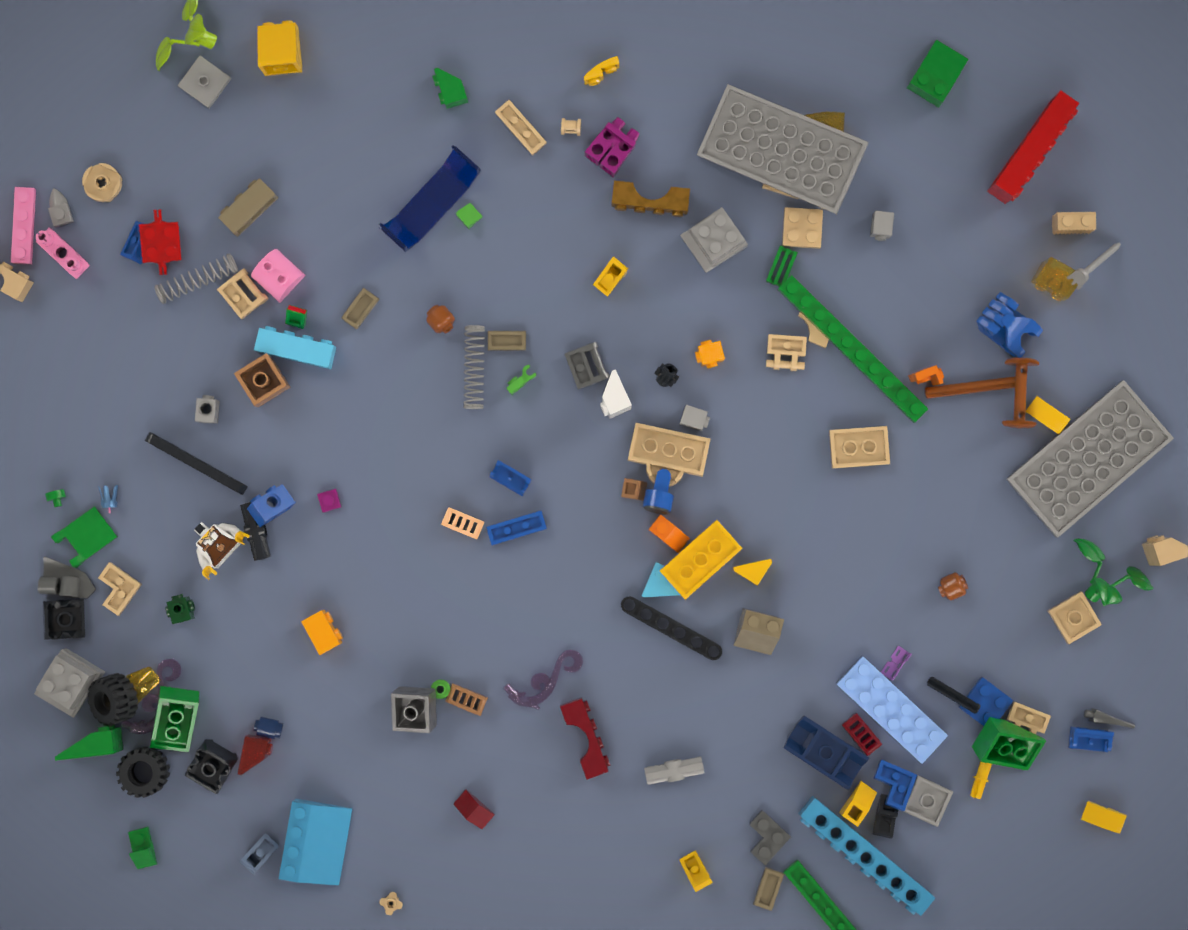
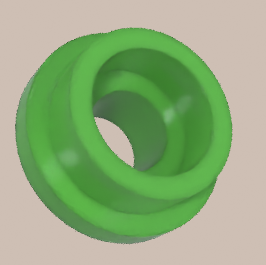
(446, 686)

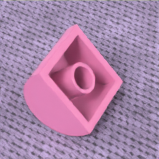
(277, 275)

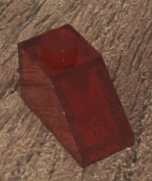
(254, 751)

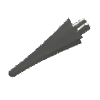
(1099, 717)

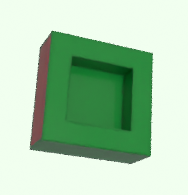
(296, 316)

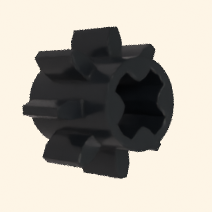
(666, 375)

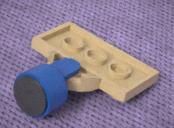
(666, 459)

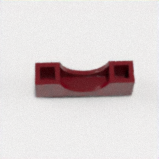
(593, 761)

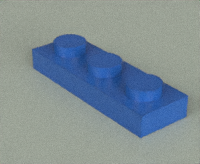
(516, 527)

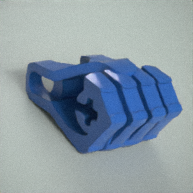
(1006, 325)

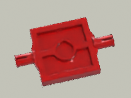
(160, 242)

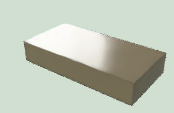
(360, 308)
(506, 340)
(768, 888)

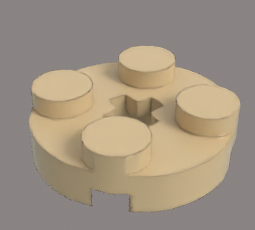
(98, 172)

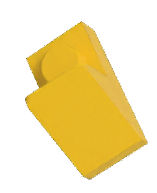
(610, 276)
(695, 871)

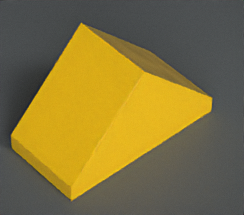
(753, 571)

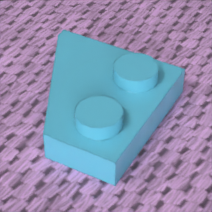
(658, 584)

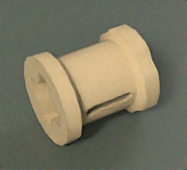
(571, 126)

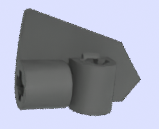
(64, 581)

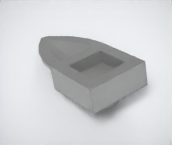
(59, 209)

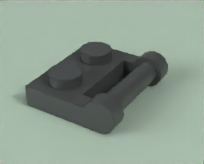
(580, 367)

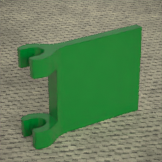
(86, 535)

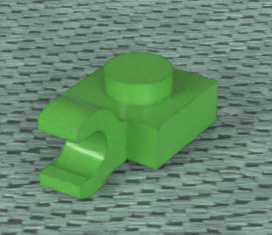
(517, 383)

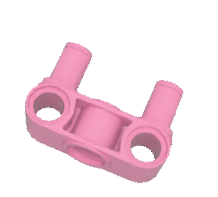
(53, 243)

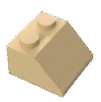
(1163, 550)

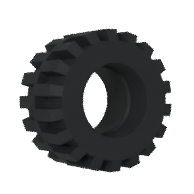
(112, 699)
(128, 778)

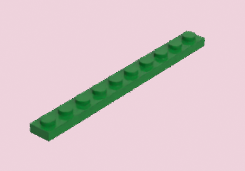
(852, 349)

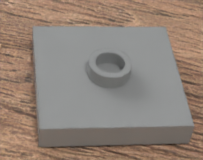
(204, 82)
(928, 801)

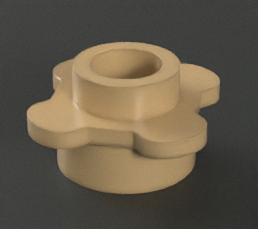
(392, 897)

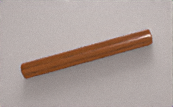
(970, 387)

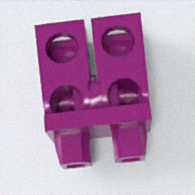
(617, 142)

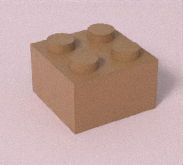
(262, 380)

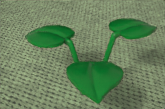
(1100, 588)

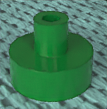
(56, 497)

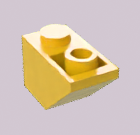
(858, 803)

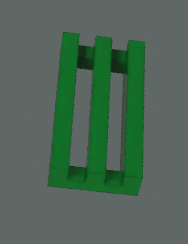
(787, 252)

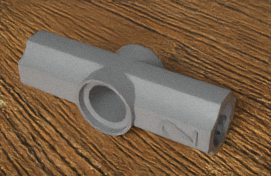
(674, 770)

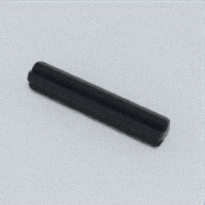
(953, 695)

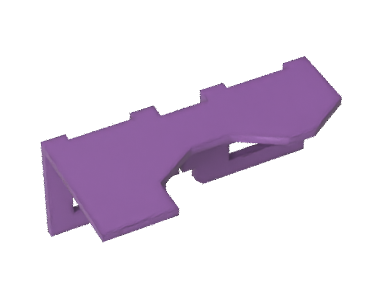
(897, 659)

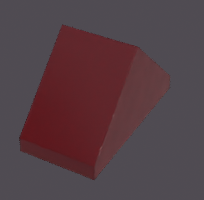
(473, 809)

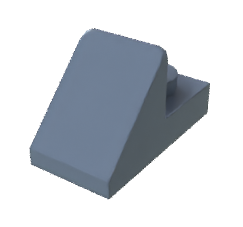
(259, 853)

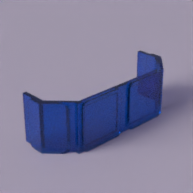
(432, 201)

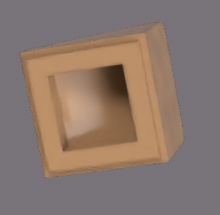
(634, 489)

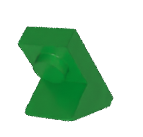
(142, 848)

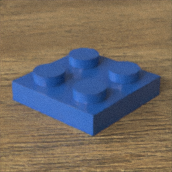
(991, 699)

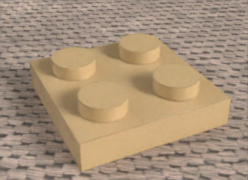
(802, 227)
(1074, 617)

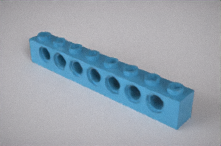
(922, 897)

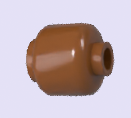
(440, 319)
(953, 586)

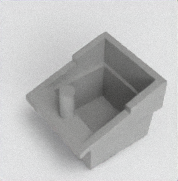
(714, 240)
(68, 681)

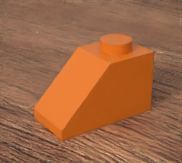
(669, 533)

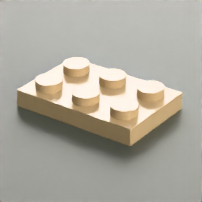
(859, 447)

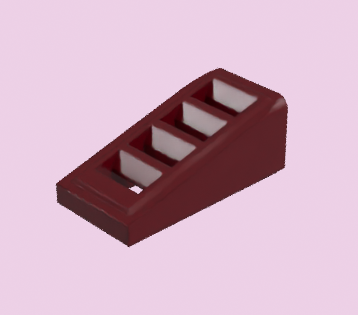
(871, 748)

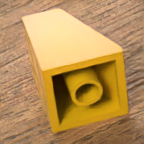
(279, 48)

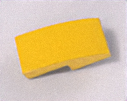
(595, 75)
(1048, 415)
(1103, 817)

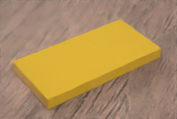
(700, 559)

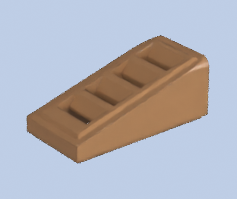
(483, 699)

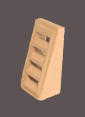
(450, 511)

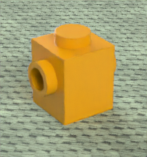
(709, 354)

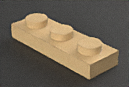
(520, 127)

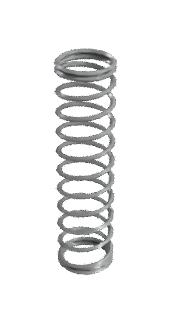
(162, 294)
(473, 328)

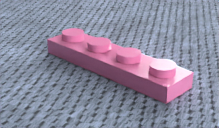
(23, 225)

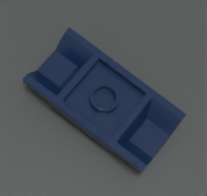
(825, 752)

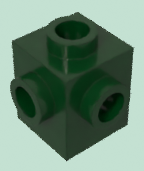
(187, 608)

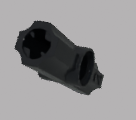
(257, 535)

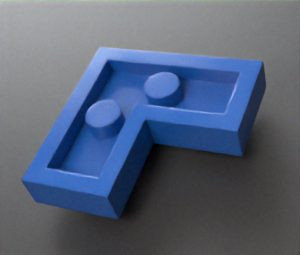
(900, 782)

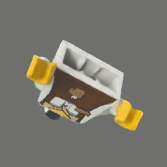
(217, 545)

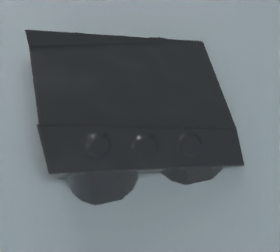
(64, 619)
(211, 765)

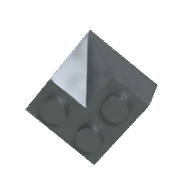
(414, 709)

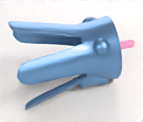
(107, 502)

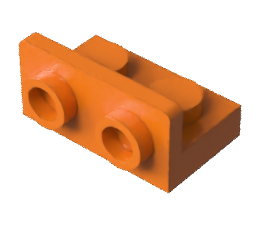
(930, 373)

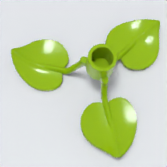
(195, 32)

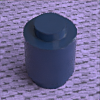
(268, 728)

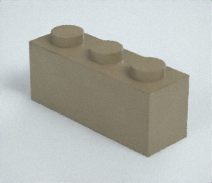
(247, 207)

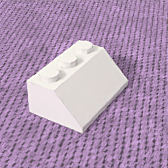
(614, 398)

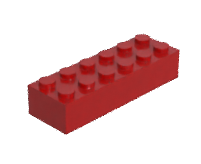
(1033, 147)

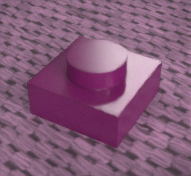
(329, 500)

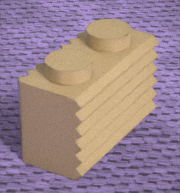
(1073, 222)

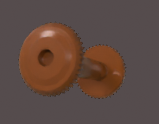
(1020, 392)

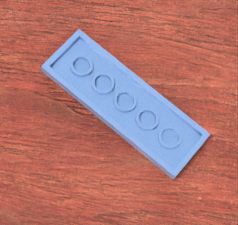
(892, 709)

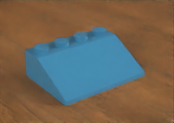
(315, 843)

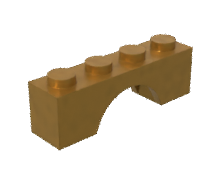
(674, 202)

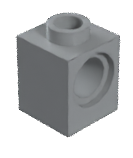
(882, 225)
(213, 416)
(694, 418)

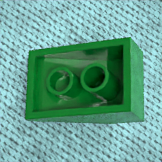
(937, 73)
(174, 719)
(101, 742)
(1007, 744)

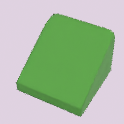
(468, 215)

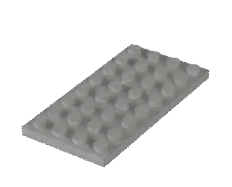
(782, 149)
(1089, 458)

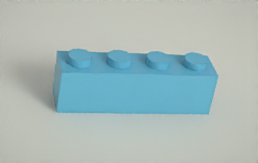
(295, 348)

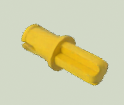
(980, 780)

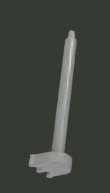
(1081, 275)

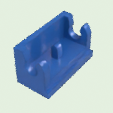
(510, 478)
(1090, 739)

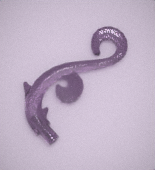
(550, 683)
(147, 703)

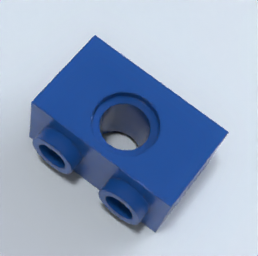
(263, 512)

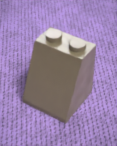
(758, 631)

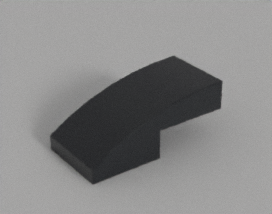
(885, 819)

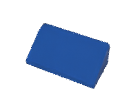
(132, 247)

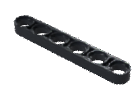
(196, 463)
(669, 631)

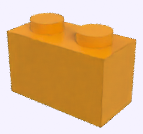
(322, 631)

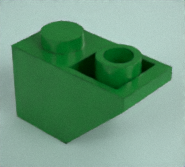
(451, 89)

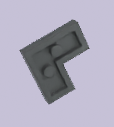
(773, 837)

